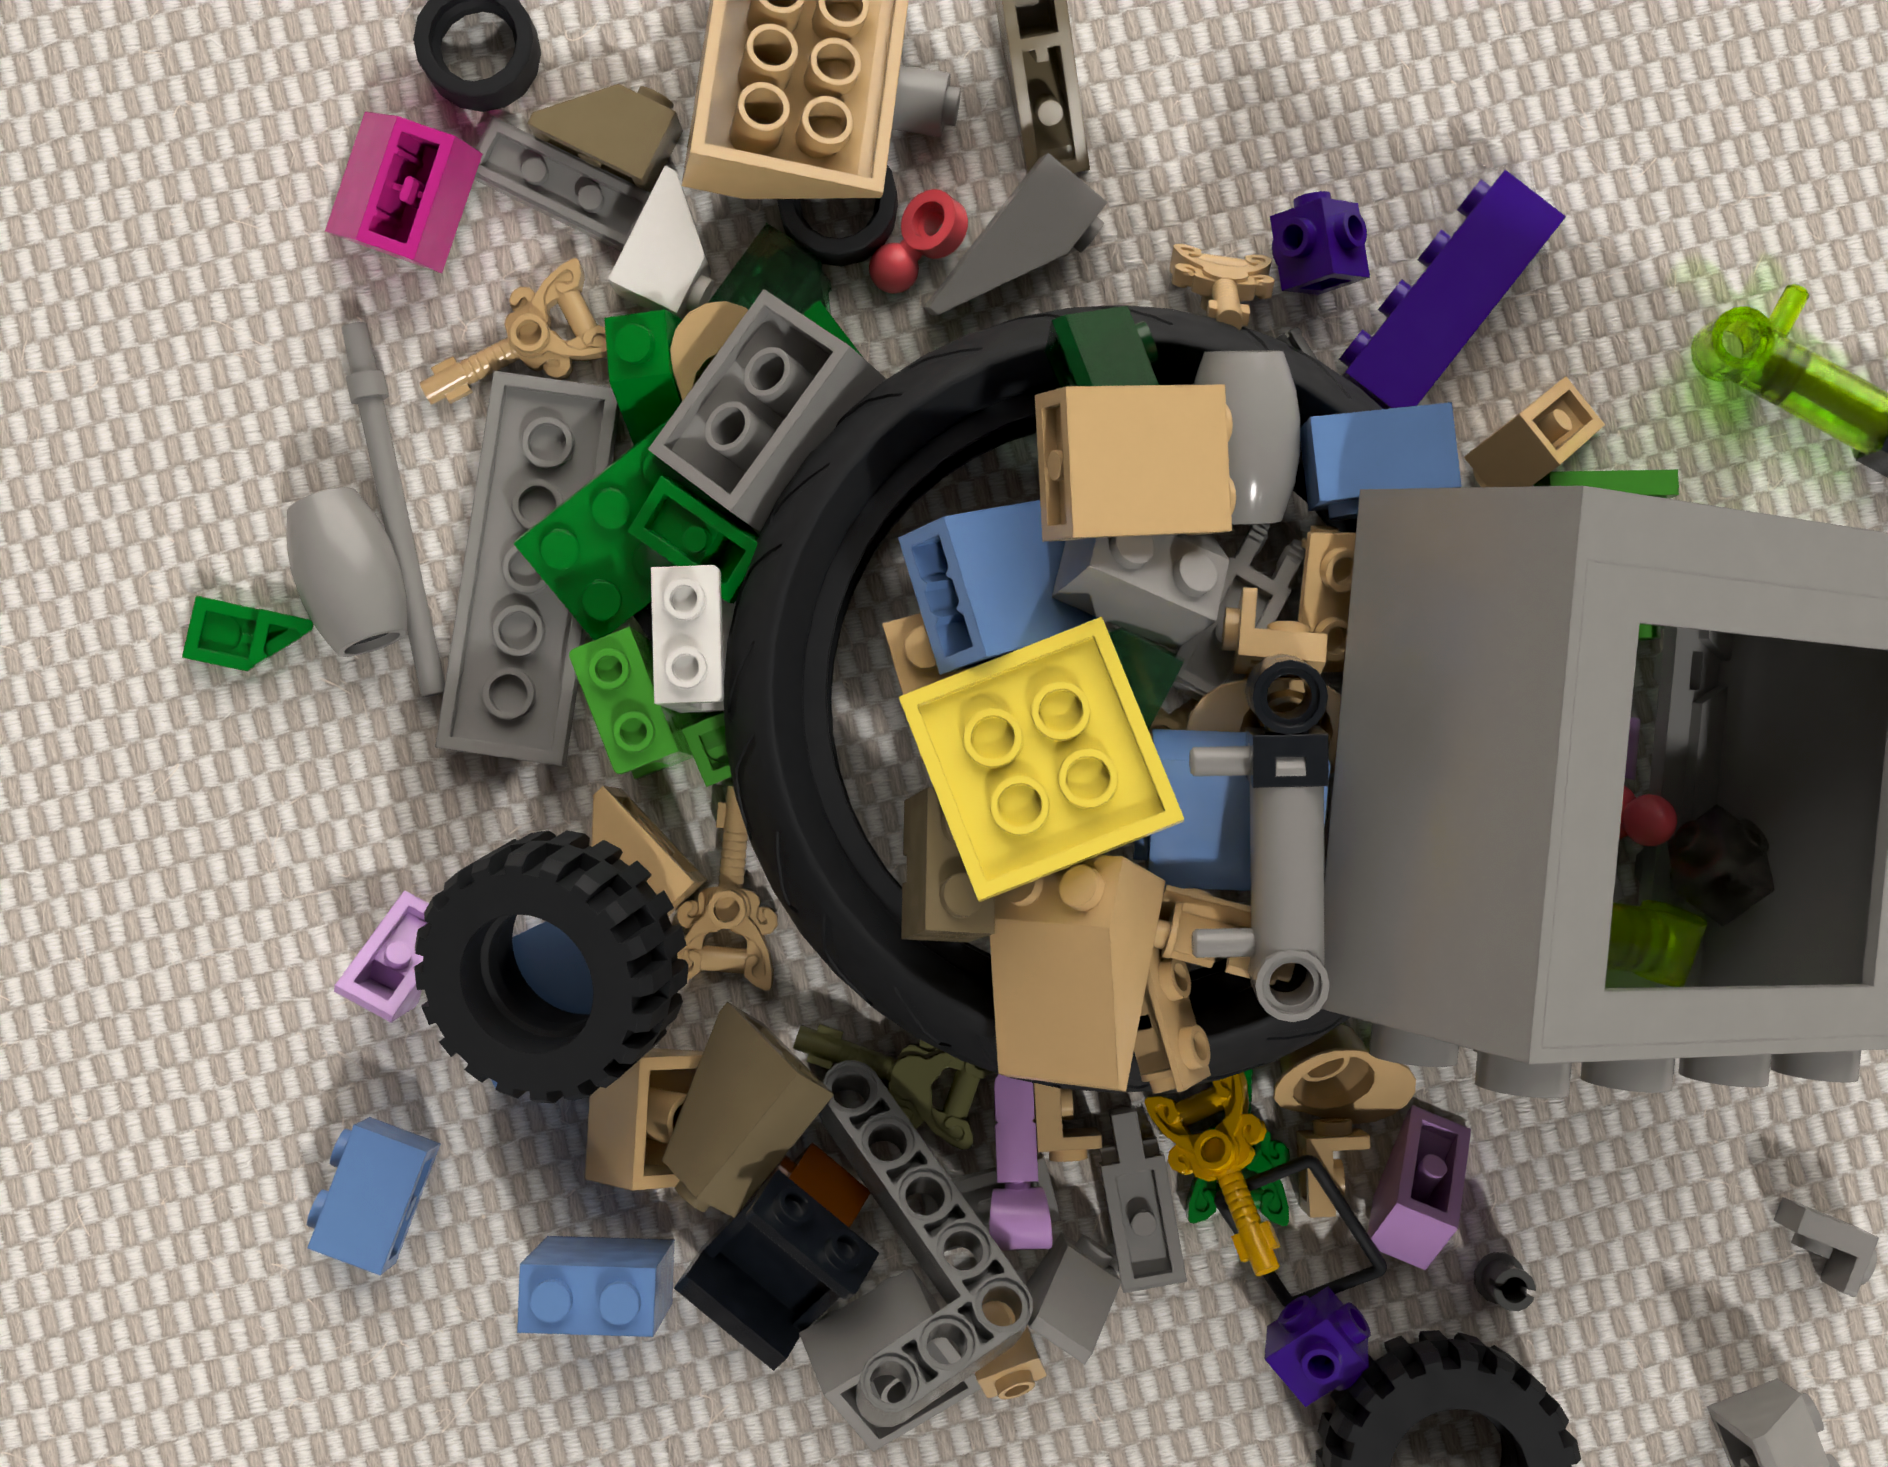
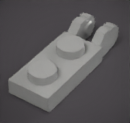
(1205, 661)

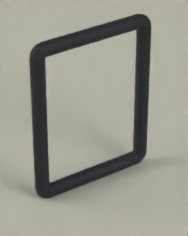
(1313, 1163)

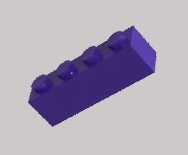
(1454, 293)

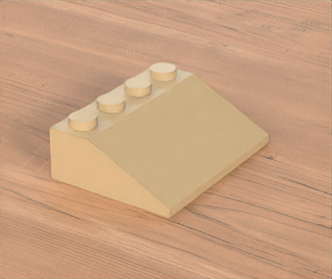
(795, 98)

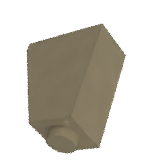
(740, 1113)

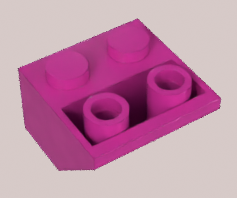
(404, 190)

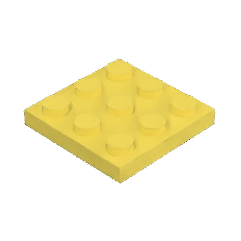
(1041, 759)

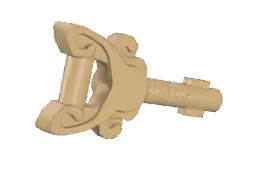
(1222, 281)
(529, 337)
(729, 908)

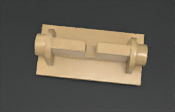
(1328, 589)
(1196, 909)
(1175, 1048)

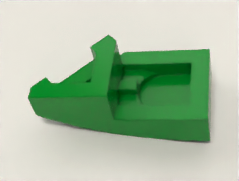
(239, 634)

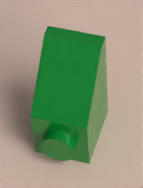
(642, 369)

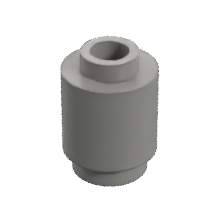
(925, 101)

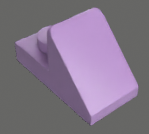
(383, 970)

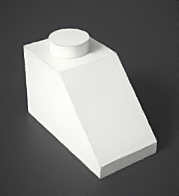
(664, 254)

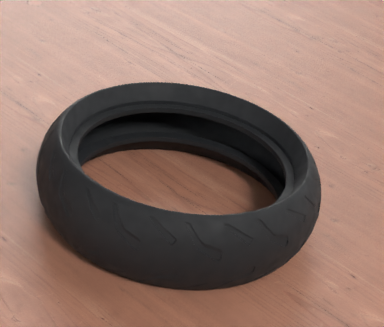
(785, 649)

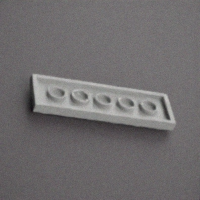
(511, 641)

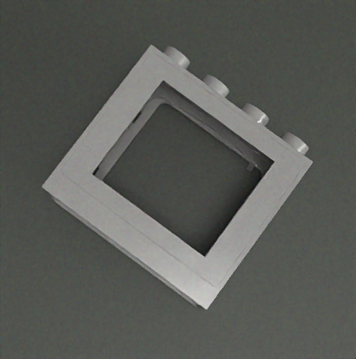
(1494, 769)

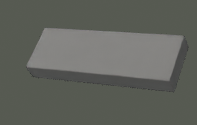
(559, 184)

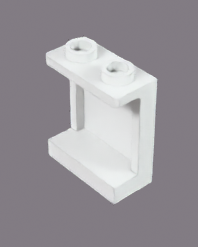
(689, 637)

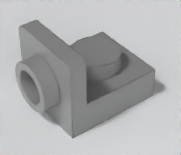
(1847, 1247)

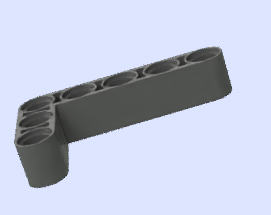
(927, 1240)

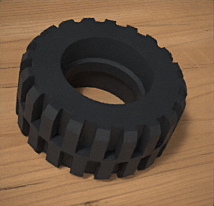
(490, 1008)
(1440, 1377)

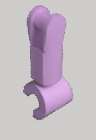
(1017, 1212)

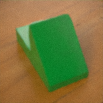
(695, 534)

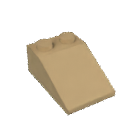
(1074, 972)

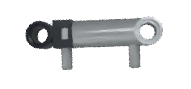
(1287, 781)

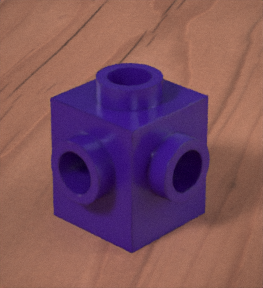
(1319, 244)
(1318, 1345)

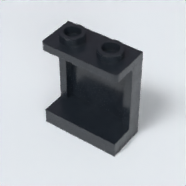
(776, 1269)

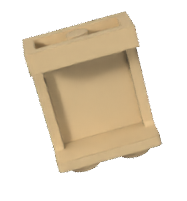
(1134, 461)

